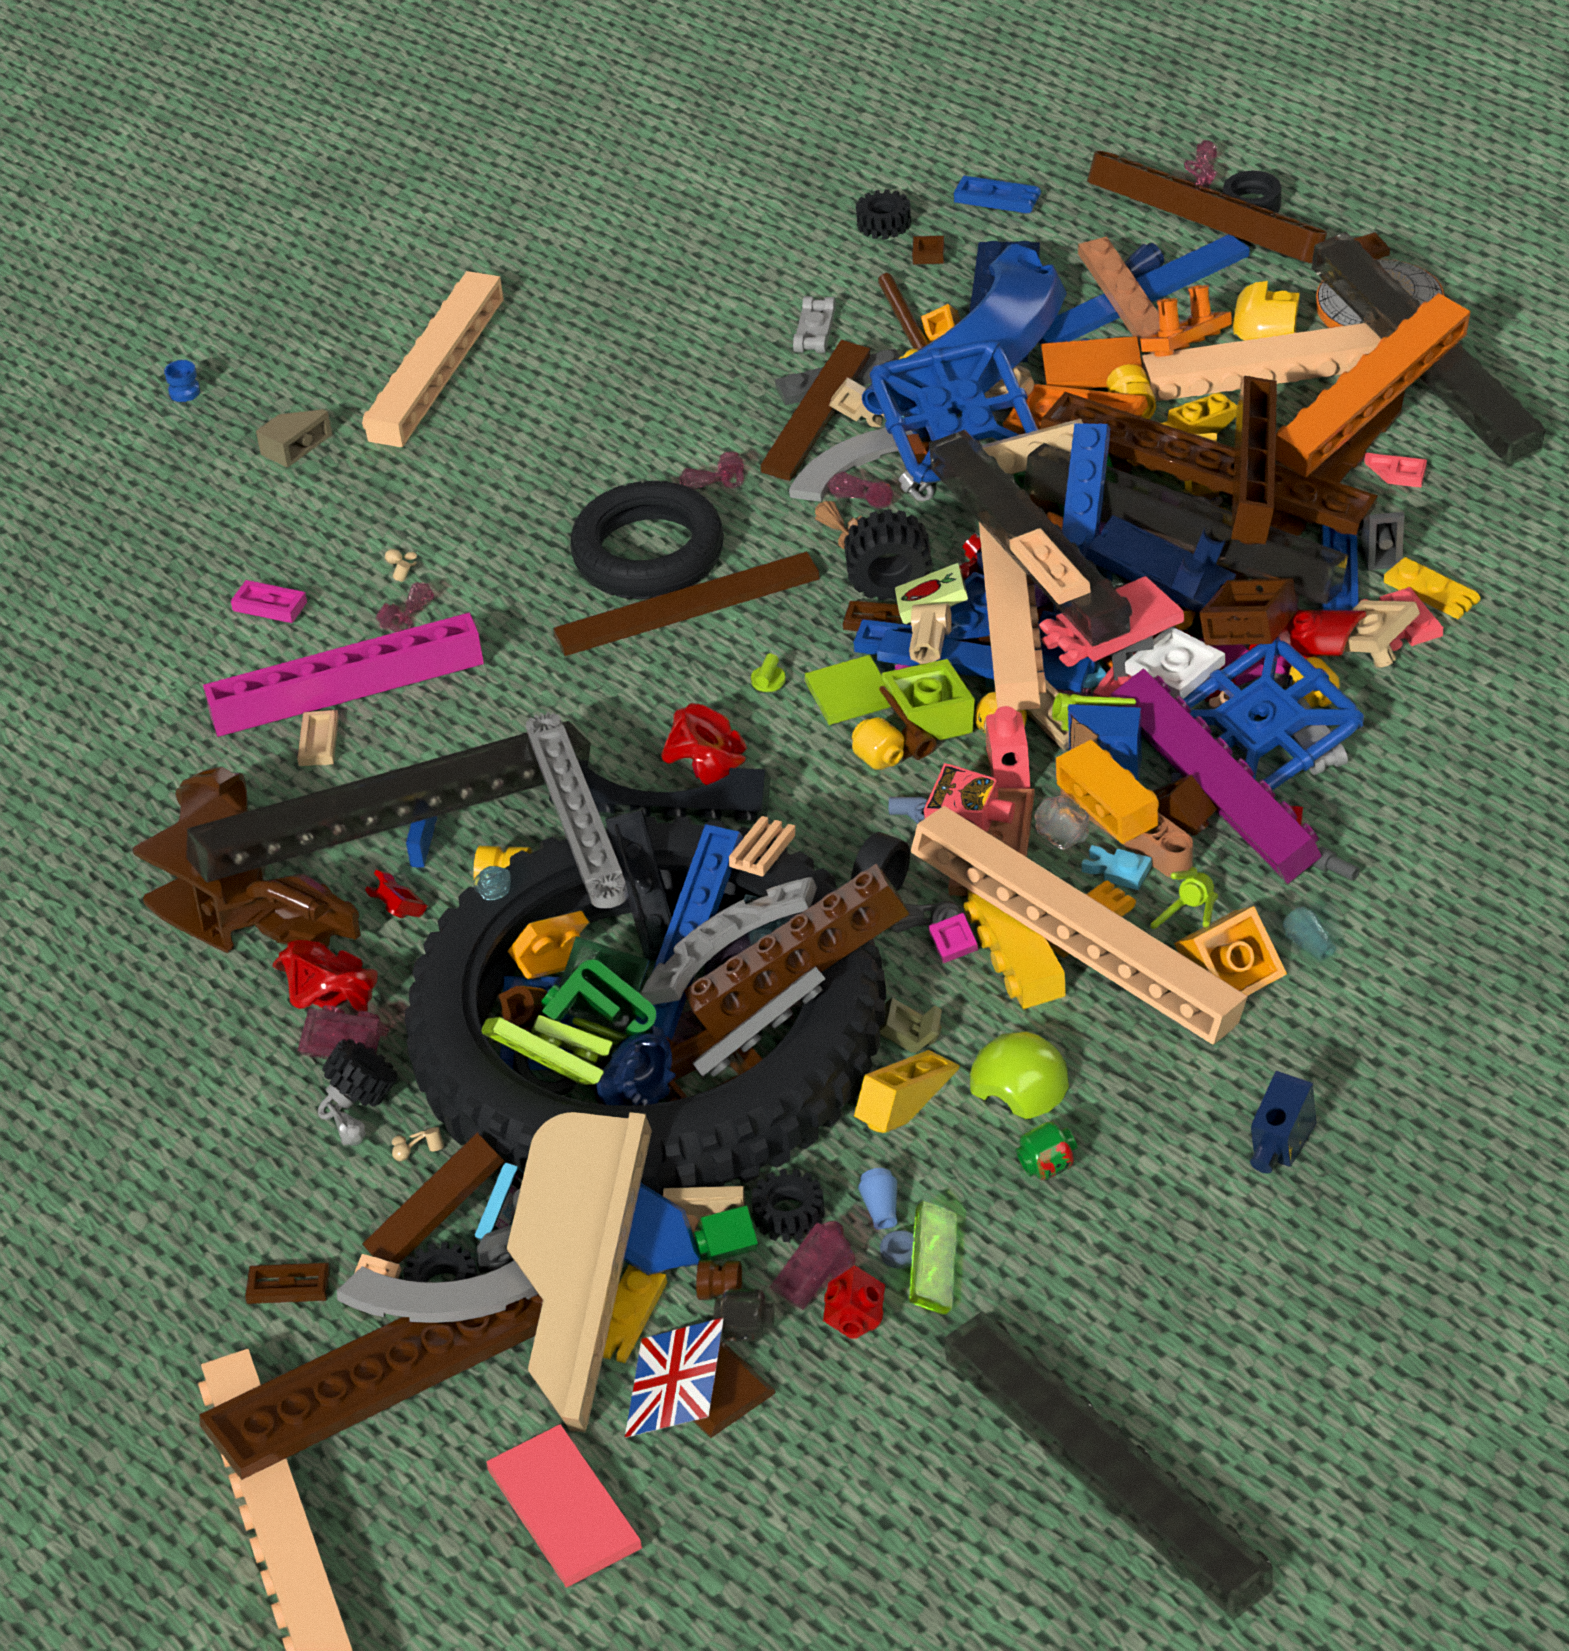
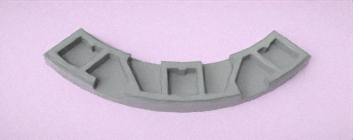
(856, 451)
(701, 944)
(436, 1301)

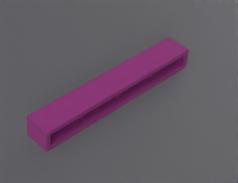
(1228, 783)

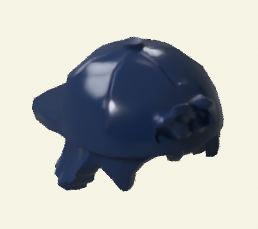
(637, 1070)

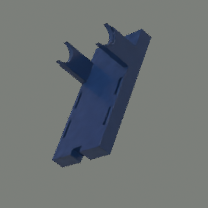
(1180, 574)

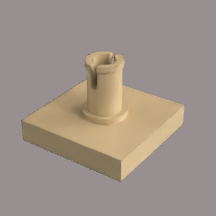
(1379, 628)

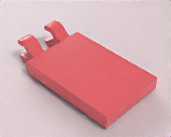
(1150, 615)

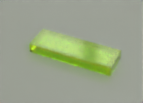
(933, 1258)

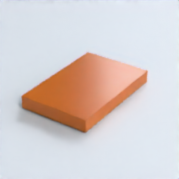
(1087, 362)

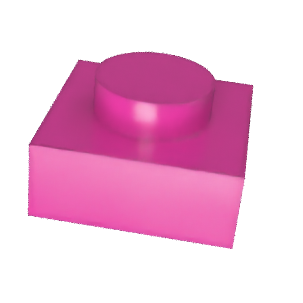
(953, 938)

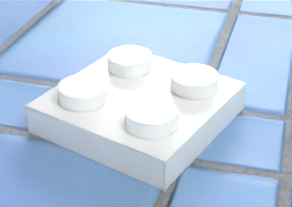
(1178, 660)

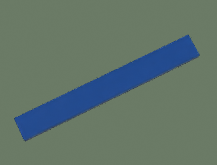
(1155, 284)

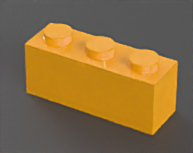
(1107, 791)

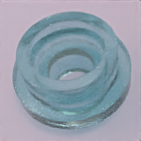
(493, 882)

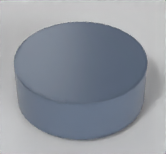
(897, 1249)

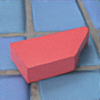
(1397, 469)

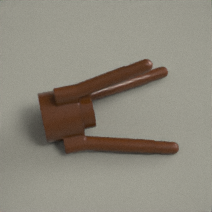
(916, 740)

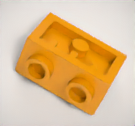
(547, 944)

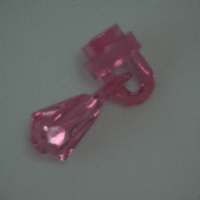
(1205, 152)
(727, 466)
(847, 486)
(418, 596)

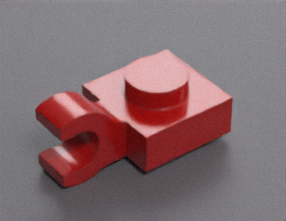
(398, 899)

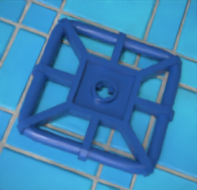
(937, 400)
(1284, 713)

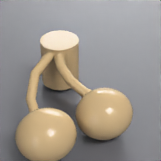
(395, 557)
(402, 1151)

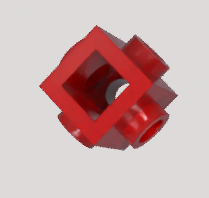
(854, 1303)

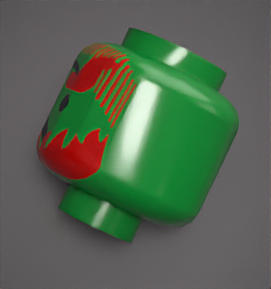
(1046, 1151)

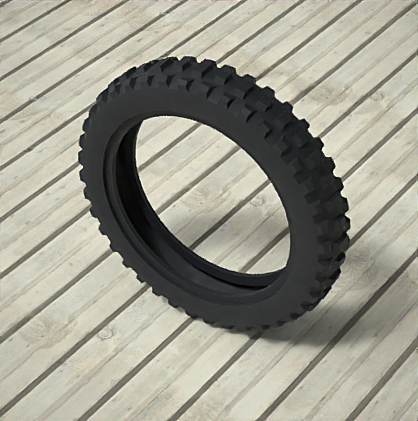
(693, 1138)

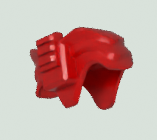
(707, 739)
(325, 978)

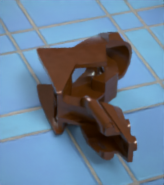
(279, 907)

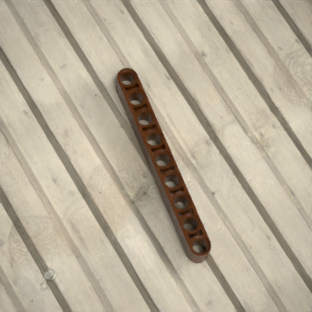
(1205, 206)

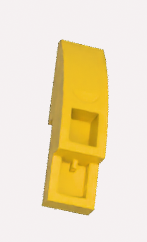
(1201, 416)

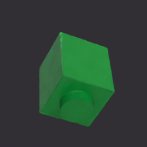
(726, 1234)

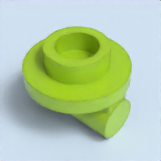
(768, 676)

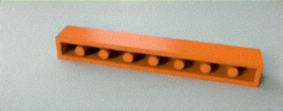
(1371, 384)

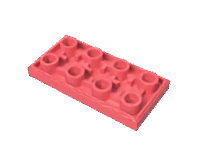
(563, 1505)

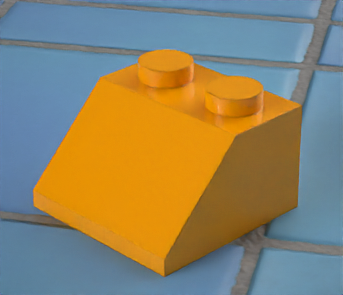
(1235, 951)

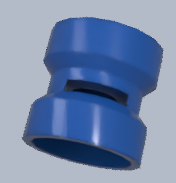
(182, 380)

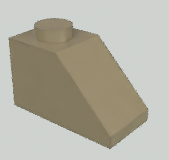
(293, 435)

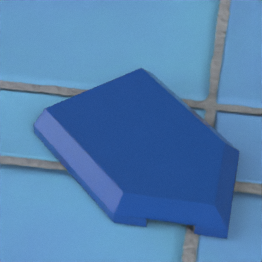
(970, 616)
(659, 1235)

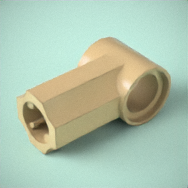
(929, 627)

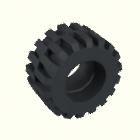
(886, 535)

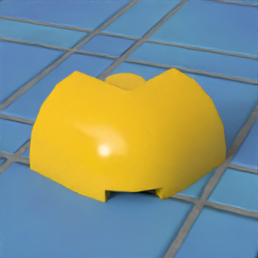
(1265, 312)

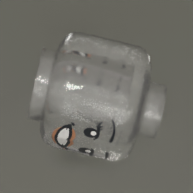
(1062, 822)

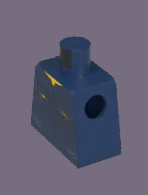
(1282, 1122)

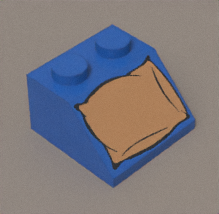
(1111, 729)

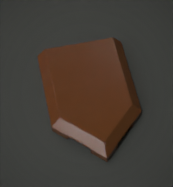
(734, 1392)

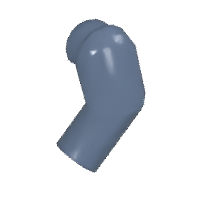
(908, 806)

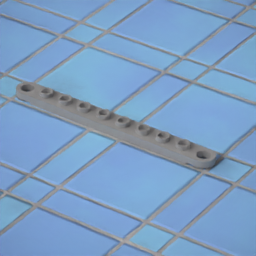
(577, 811)

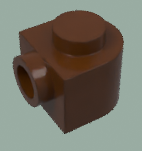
(522, 1005)

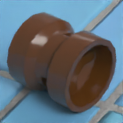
(714, 1279)

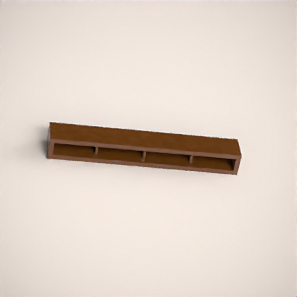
(1254, 461)

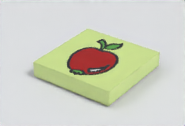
(935, 588)

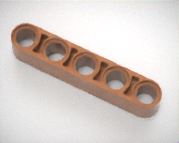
(1165, 844)

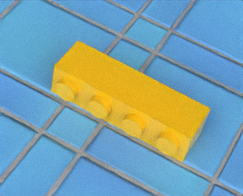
(1018, 952)

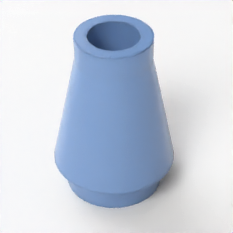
(880, 1196)

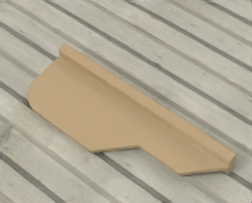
(573, 1244)

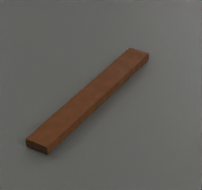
(685, 603)

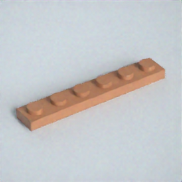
(1120, 287)

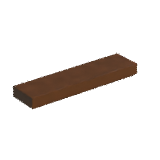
(434, 1201)

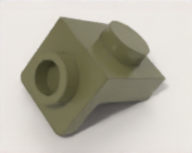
(909, 1027)

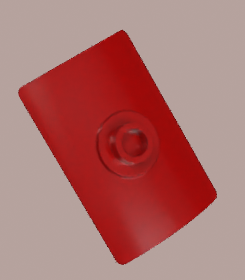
(1320, 631)

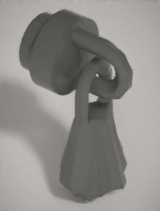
(939, 912)

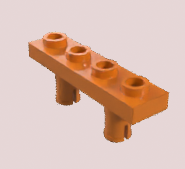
(1178, 335)

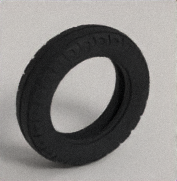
(644, 502)

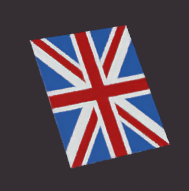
(674, 1377)

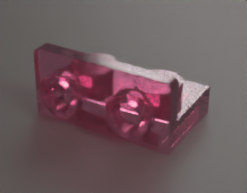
(330, 1025)

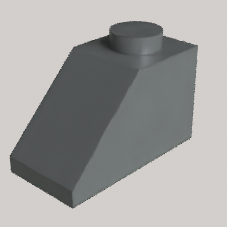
(1382, 540)

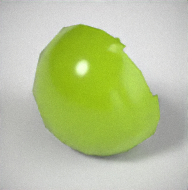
(1021, 1072)

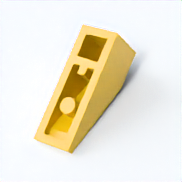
(901, 1090)

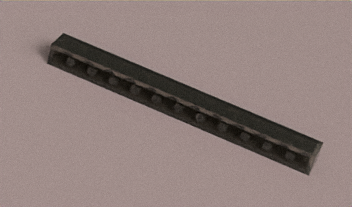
(368, 806)

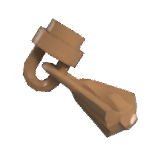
(829, 515)

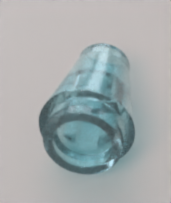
(1307, 931)

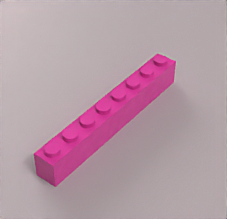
(343, 674)

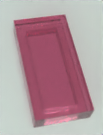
(810, 1266)

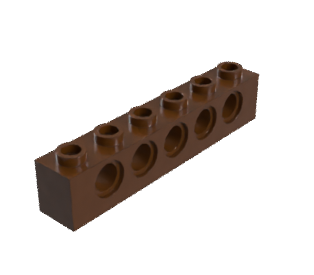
(809, 939)

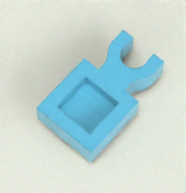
(1121, 868)

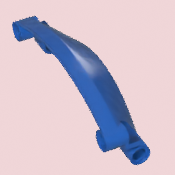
(1012, 313)

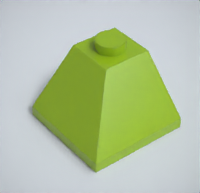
(933, 698)

